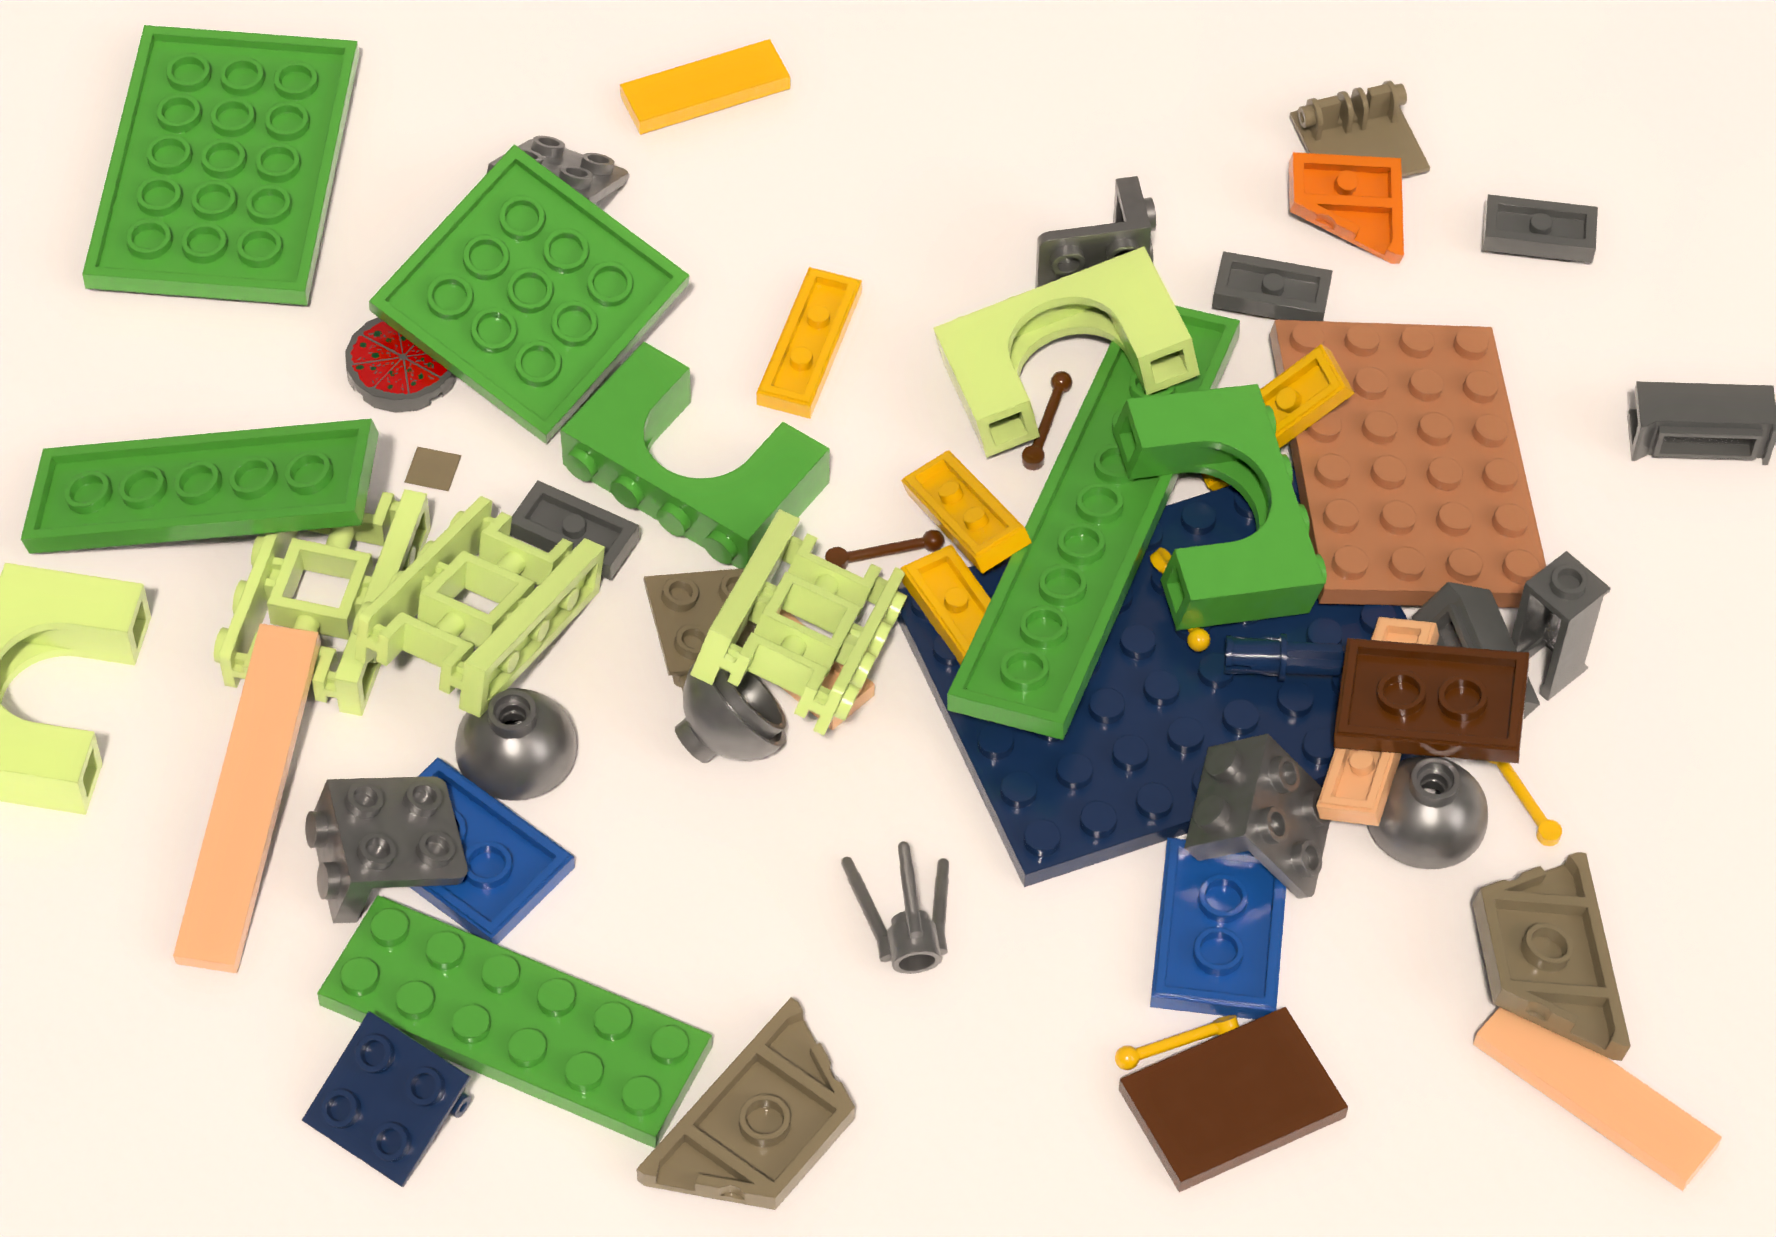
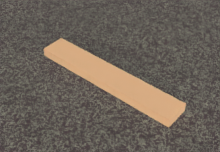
(247, 799)

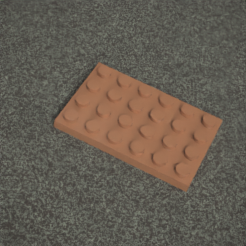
(1414, 469)

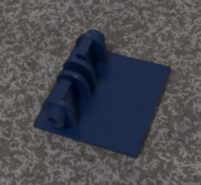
(387, 1099)

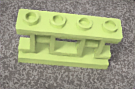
(276, 571)
(449, 629)
(789, 651)

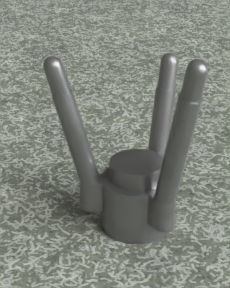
(913, 940)

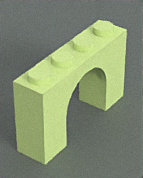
(1112, 300)
(50, 617)

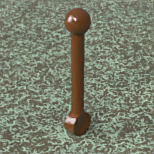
(1033, 455)
(931, 541)

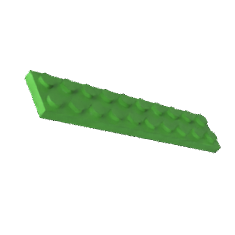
(1084, 553)

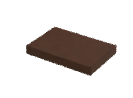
(1432, 700)
(1232, 1099)

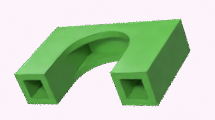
(1233, 439)
(724, 513)

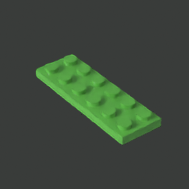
(201, 486)
(518, 1021)

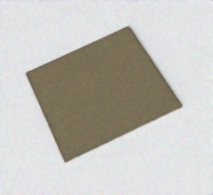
(432, 468)

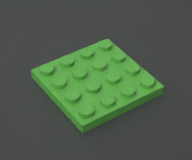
(529, 293)

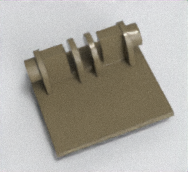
(1361, 126)
(685, 610)

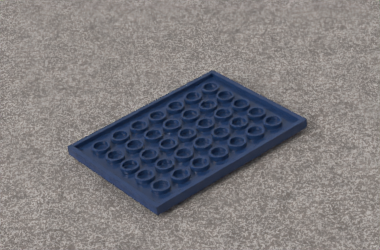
(1147, 712)

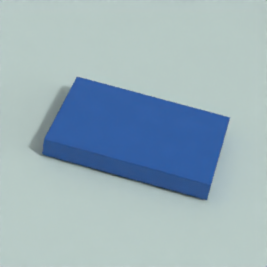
(505, 858)
(1218, 935)

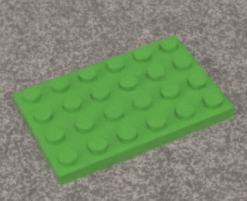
(222, 165)

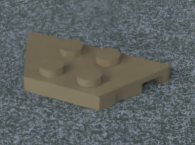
(1552, 955)
(757, 1122)

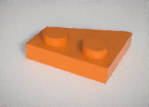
(1351, 199)

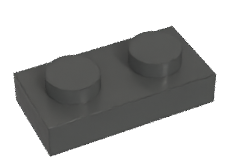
(1540, 228)
(1271, 288)
(552, 514)

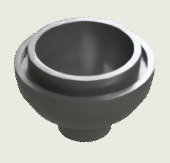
(730, 719)
(517, 758)
(1430, 827)

